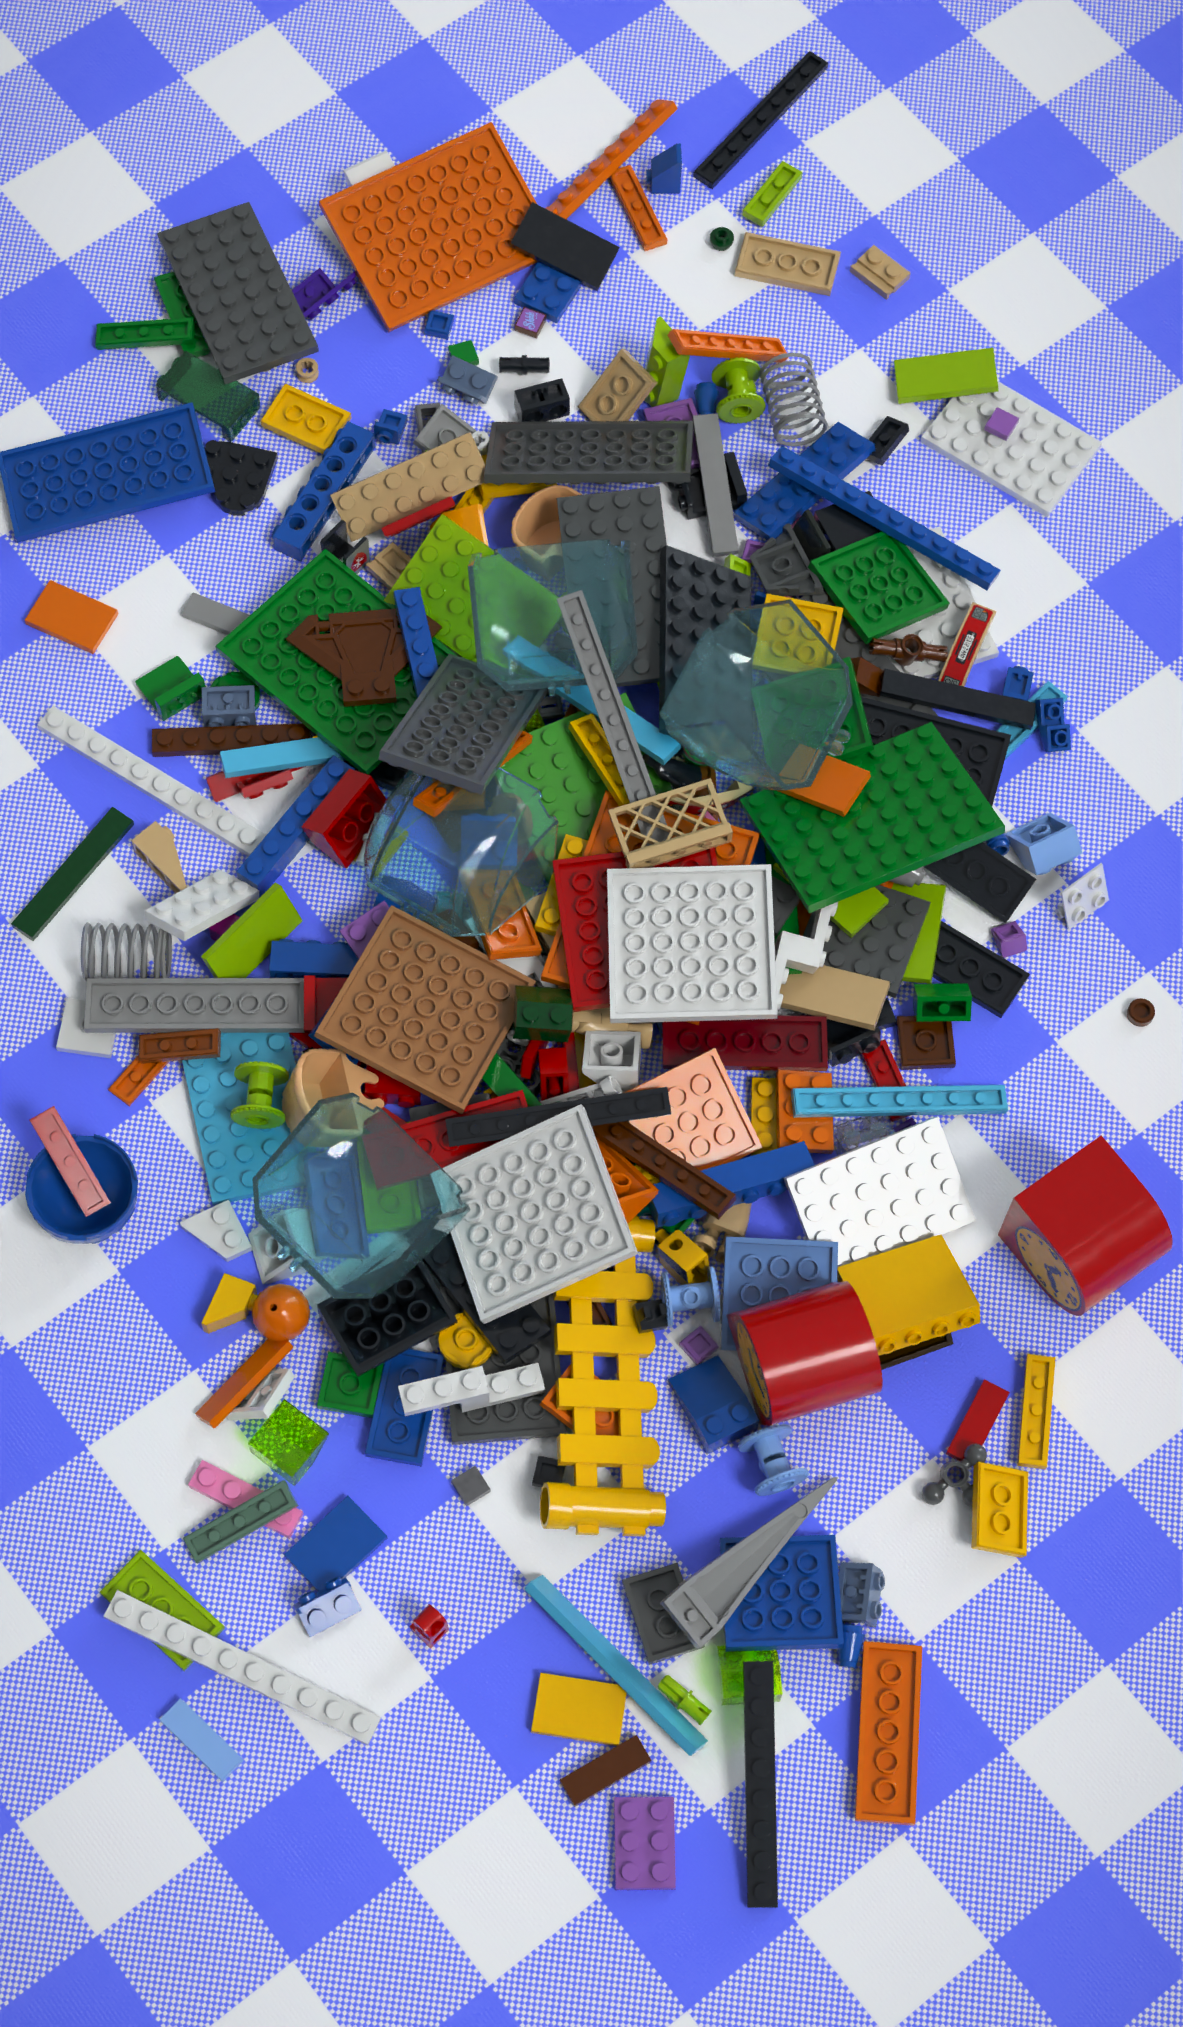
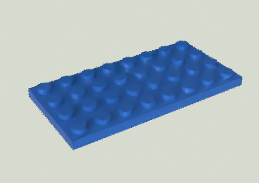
(105, 472)

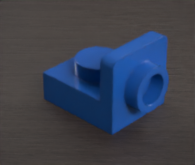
(1018, 683)

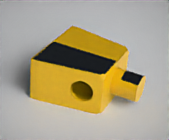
(682, 1257)

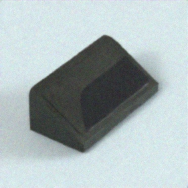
(811, 536)

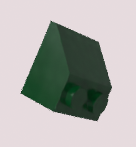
(542, 1014)

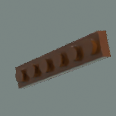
(212, 740)
(666, 1167)

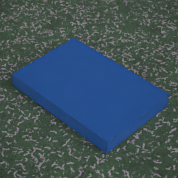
(336, 1544)

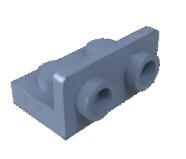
(468, 380)
(228, 706)
(861, 1592)

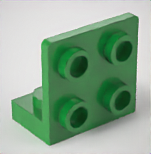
(171, 687)

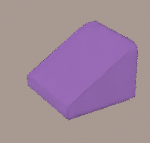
(1009, 939)

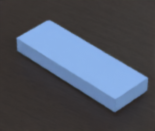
(201, 1740)

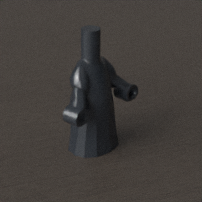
(675, 771)

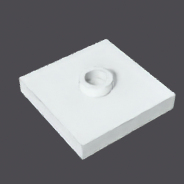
(73, 1037)

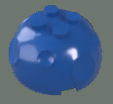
(56, 1207)

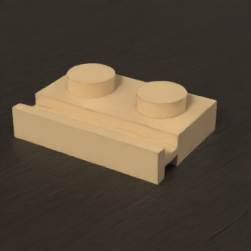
(880, 272)
(388, 565)

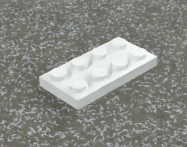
(201, 905)

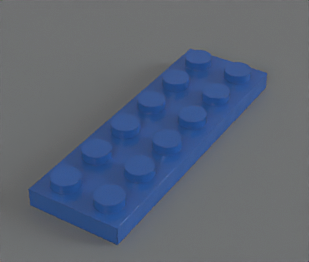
(784, 500)

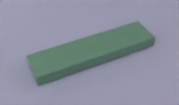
(240, 1521)

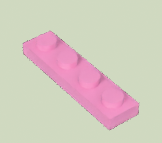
(233, 1492)

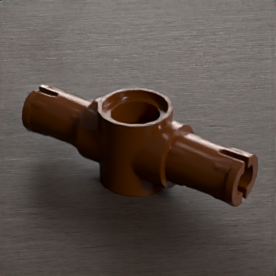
(919, 650)

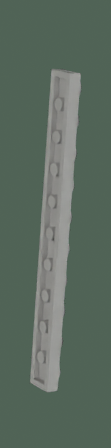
(610, 707)

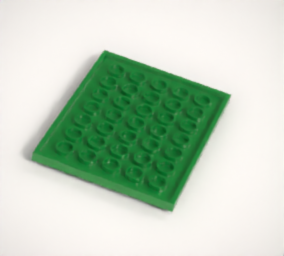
(303, 686)
(906, 817)

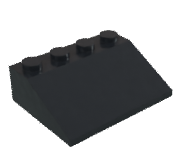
(388, 1324)

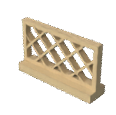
(682, 844)

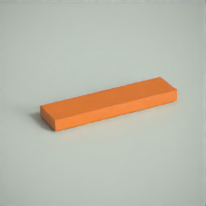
(638, 208)
(135, 1080)
(243, 1381)

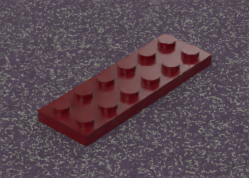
(755, 1044)

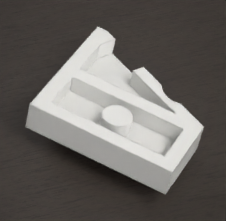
(219, 1230)
(264, 1397)

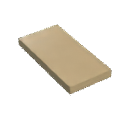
(787, 263)
(836, 994)

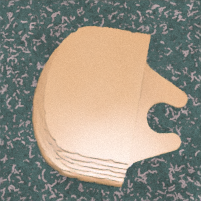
(538, 517)
(321, 1076)

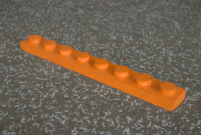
(612, 157)

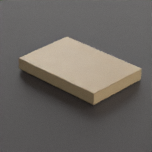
(618, 390)

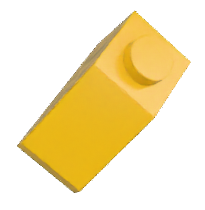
(229, 1304)

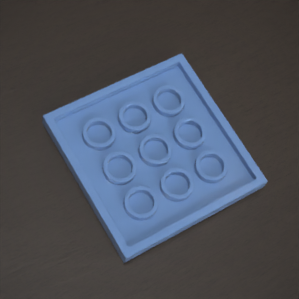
(769, 1270)

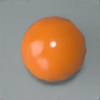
(281, 1312)

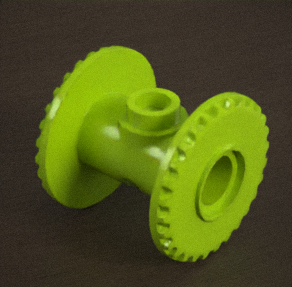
(739, 379)
(258, 1109)

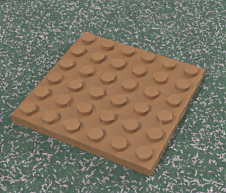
(424, 1009)

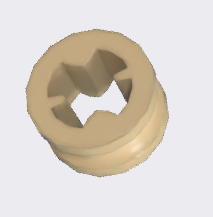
(307, 363)

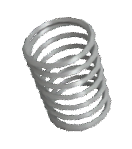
(785, 419)
(159, 946)

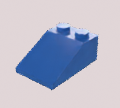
(714, 1404)

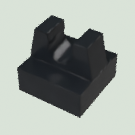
(650, 1316)

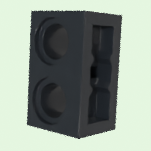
(542, 402)

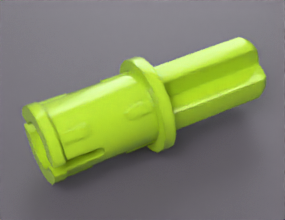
(684, 1699)

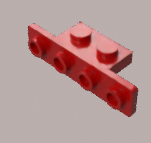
(248, 785)

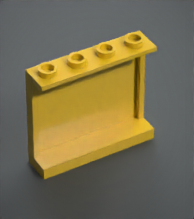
(912, 1294)

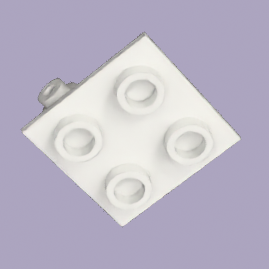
(1083, 897)

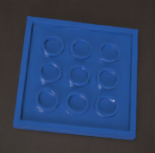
(792, 1601)

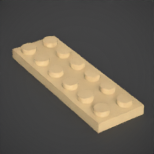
(410, 486)

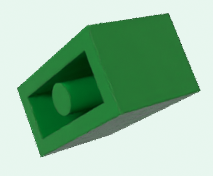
(942, 1002)

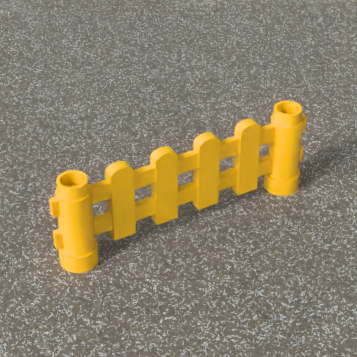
(585, 1503)

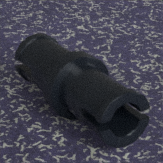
(524, 364)

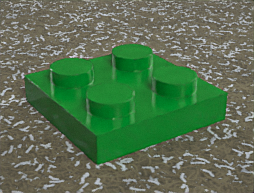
(344, 1391)

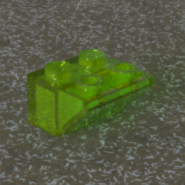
(288, 1442)
(731, 1673)

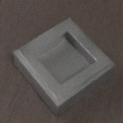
(470, 1486)

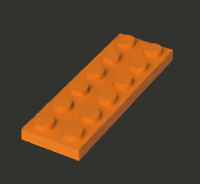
(888, 1733)

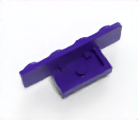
(319, 289)

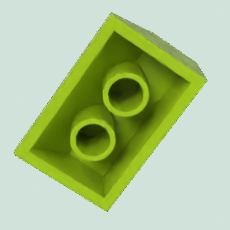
(664, 366)

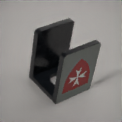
(337, 544)

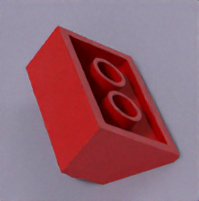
(345, 817)

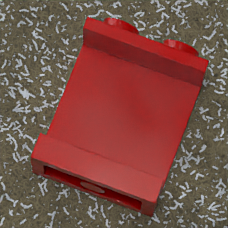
(318, 997)

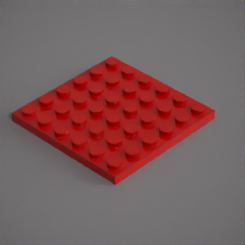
(584, 920)

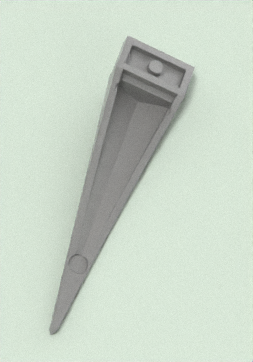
(714, 1592)

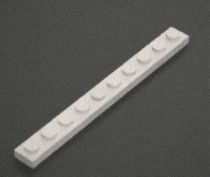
(151, 781)
(242, 1667)

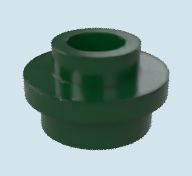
(721, 244)

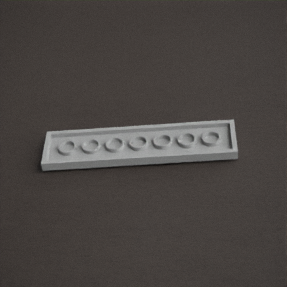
(194, 1004)

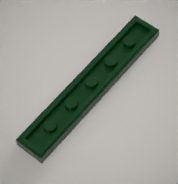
(72, 874)

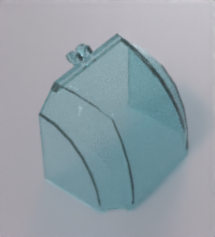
(520, 624)
(762, 698)
(467, 863)
(354, 1199)

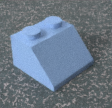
(1045, 843)

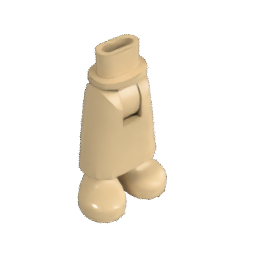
(600, 1021)
(733, 1223)

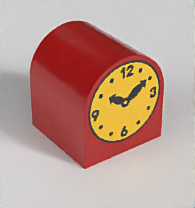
(1086, 1228)
(806, 1352)

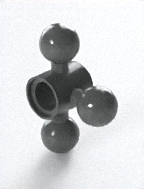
(934, 1493)

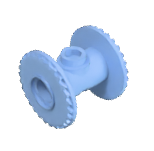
(691, 1296)
(773, 1460)

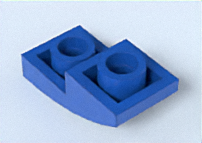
(1051, 725)

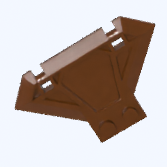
(360, 651)

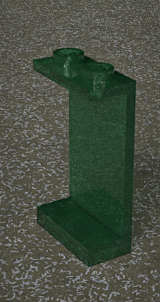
(199, 382)

